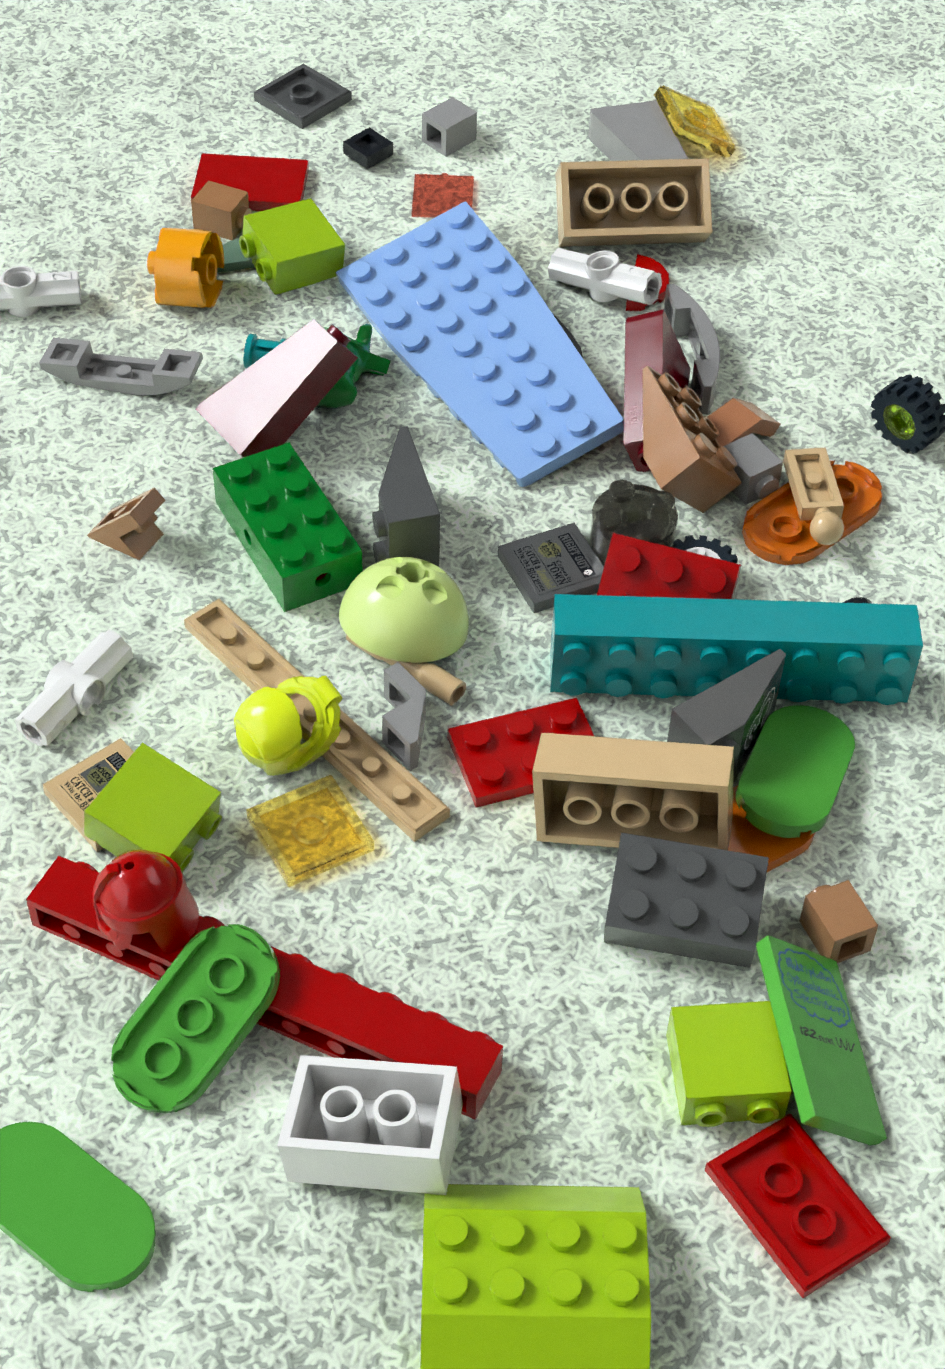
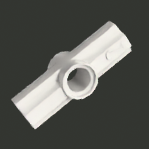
(605, 276)
(26, 292)
(74, 688)

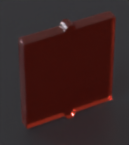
(440, 193)

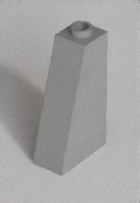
(634, 132)

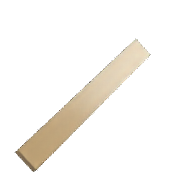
(353, 752)

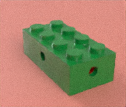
(287, 526)

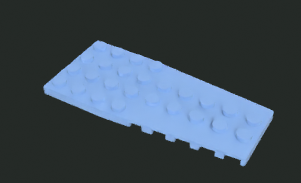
(484, 343)

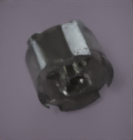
(632, 512)

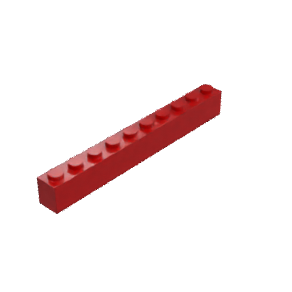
(310, 1004)

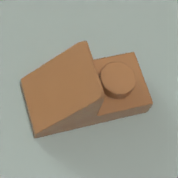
(131, 525)

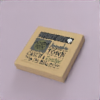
(82, 783)

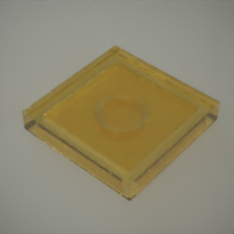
(694, 121)
(310, 830)

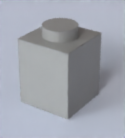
(449, 126)
(756, 468)

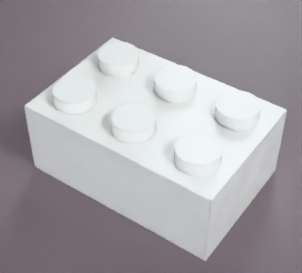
(371, 1124)

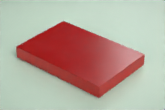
(266, 179)
(797, 1205)

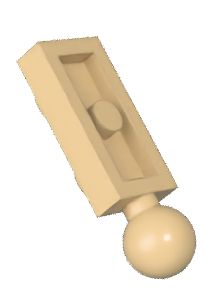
(815, 492)

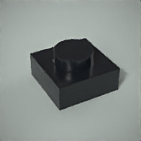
(368, 148)

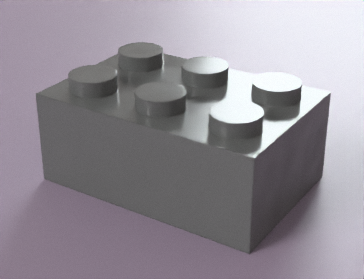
(686, 900)

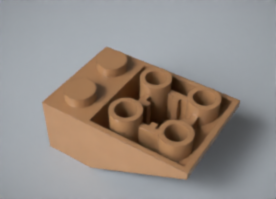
(683, 444)

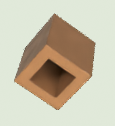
(220, 209)
(838, 922)

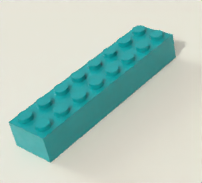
(694, 643)

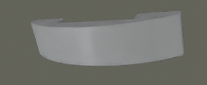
(691, 320)
(78, 365)

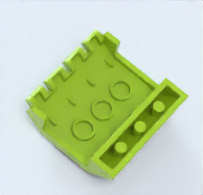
(535, 1278)

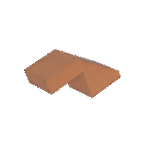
(740, 419)

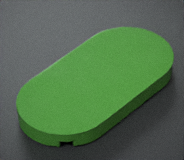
(795, 771)
(195, 1018)
(71, 1210)

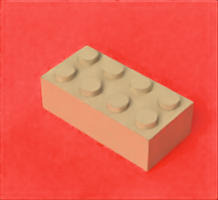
(633, 202)
(654, 789)

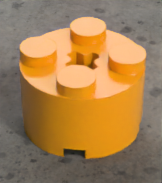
(187, 267)

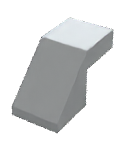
(405, 723)

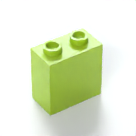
(292, 246)
(153, 809)
(727, 1063)

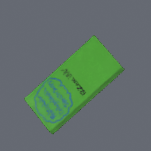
(820, 1042)

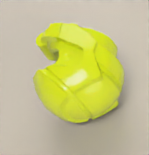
(271, 726)

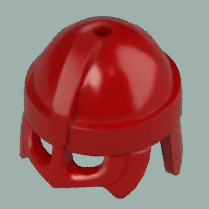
(144, 895)

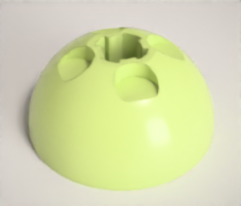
(405, 611)

